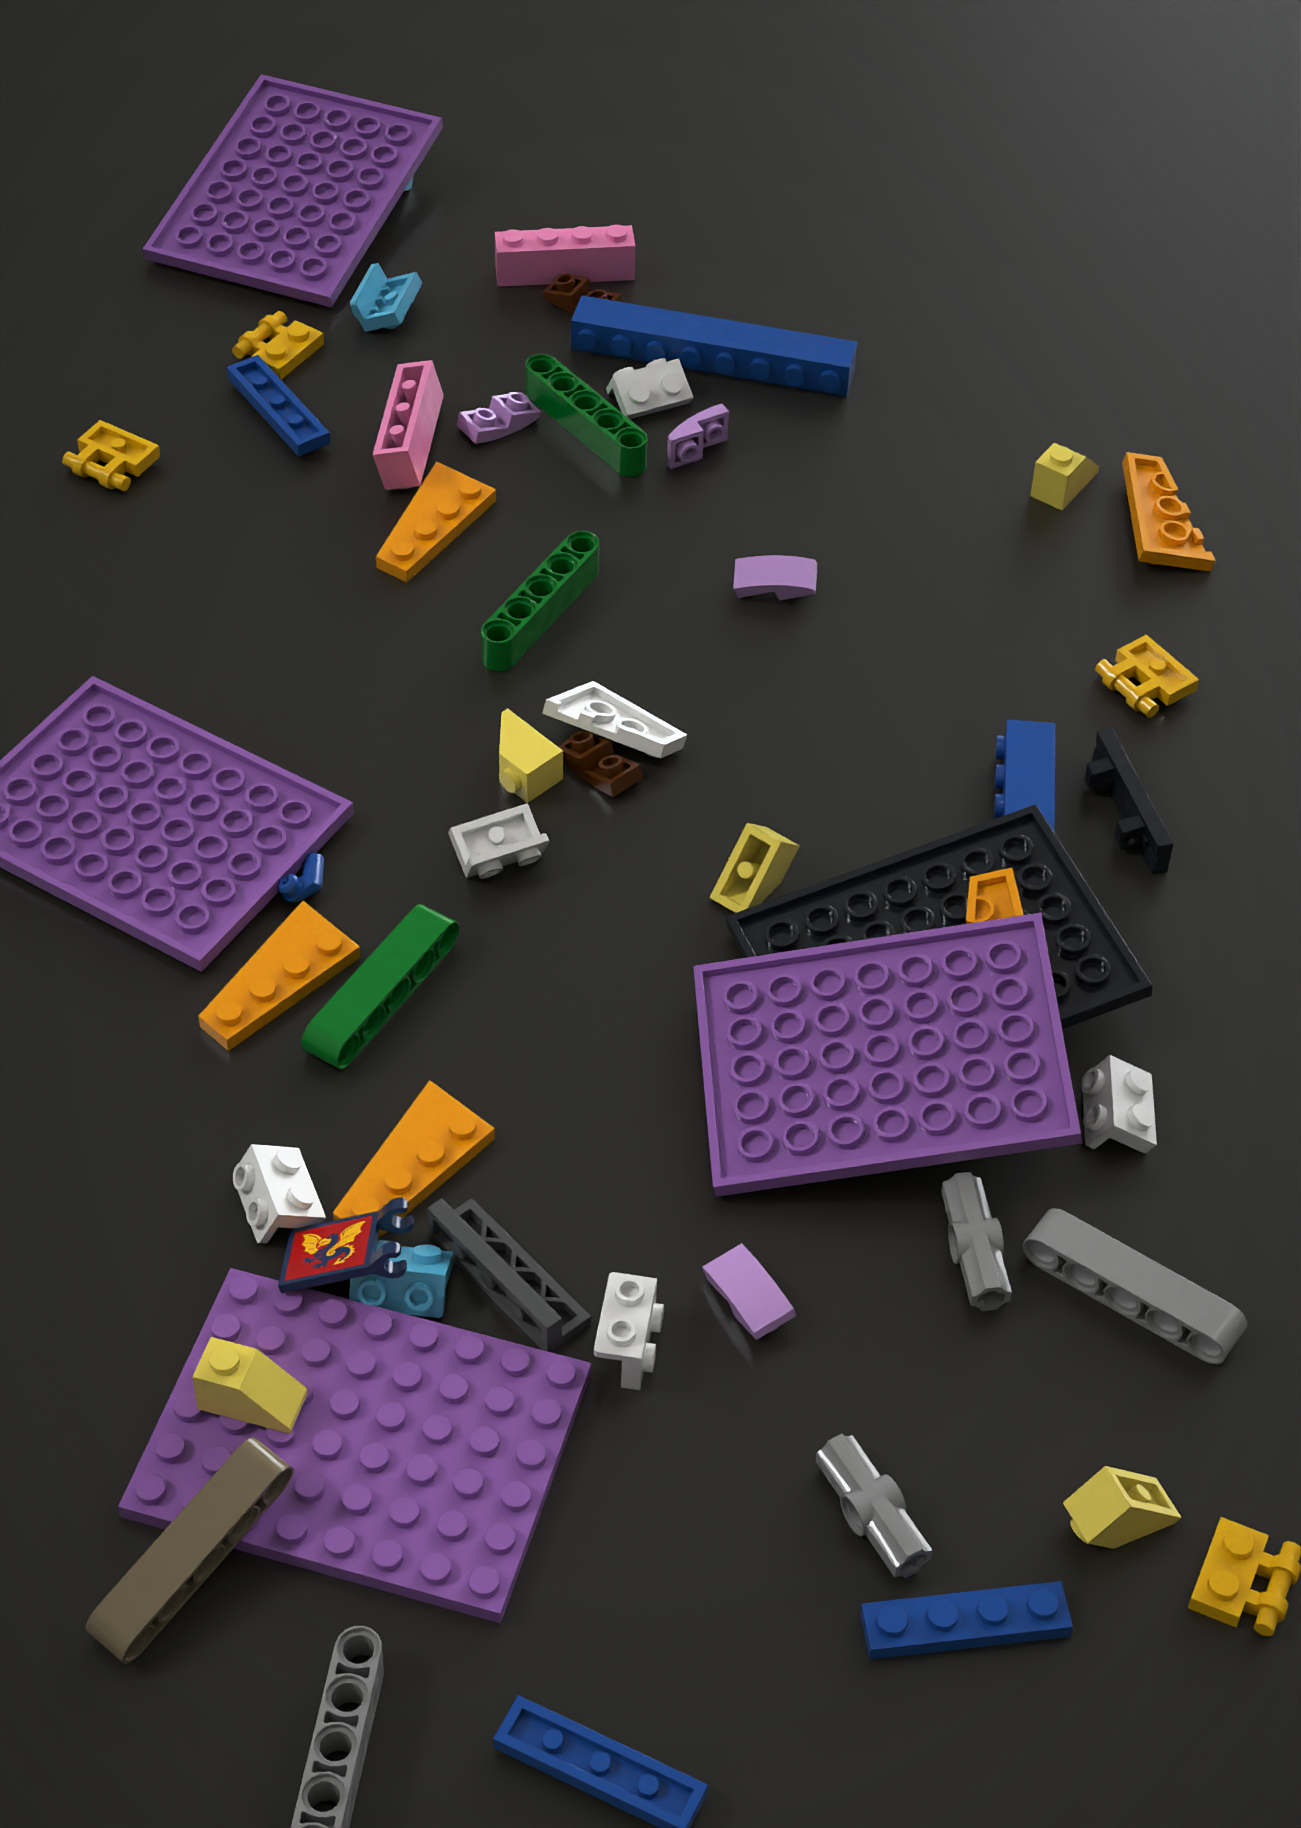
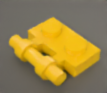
(287, 346)
(115, 447)
(1155, 670)
(1229, 1573)

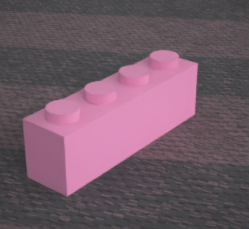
(584, 251)
(408, 425)

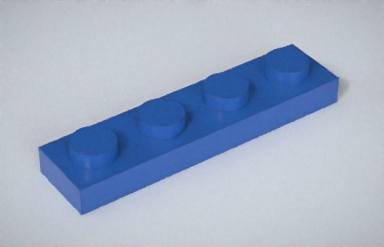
(278, 405)
(965, 1620)
(599, 1766)

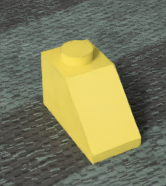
(1061, 476)
(527, 758)
(754, 868)
(247, 1386)
(1119, 1508)

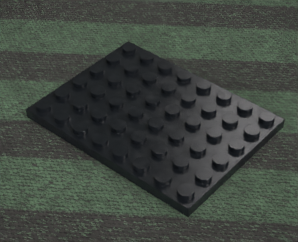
(930, 891)

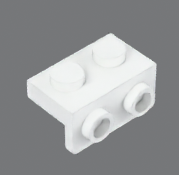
(651, 388)
(498, 841)
(1119, 1105)
(276, 1190)
(627, 1324)

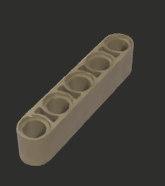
(189, 1550)

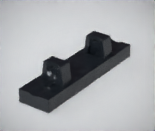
(1140, 822)

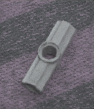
(976, 1241)
(873, 1506)

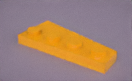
(1159, 518)

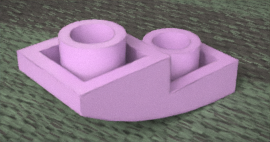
(504, 416)
(695, 433)
(780, 574)
(750, 1291)

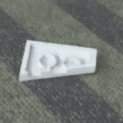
(615, 718)

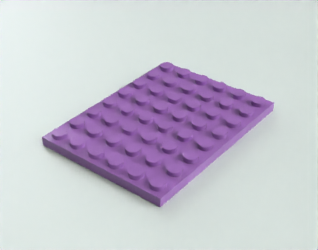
(294, 190)
(155, 821)
(883, 1055)
(409, 1455)

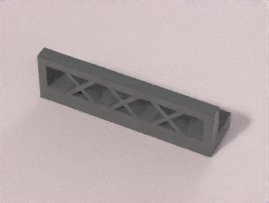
(504, 1282)

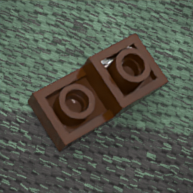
(568, 289)
(596, 763)

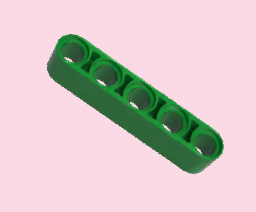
(586, 415)
(539, 601)
(380, 986)

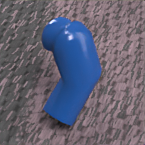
(308, 883)

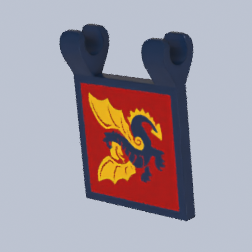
(345, 1249)

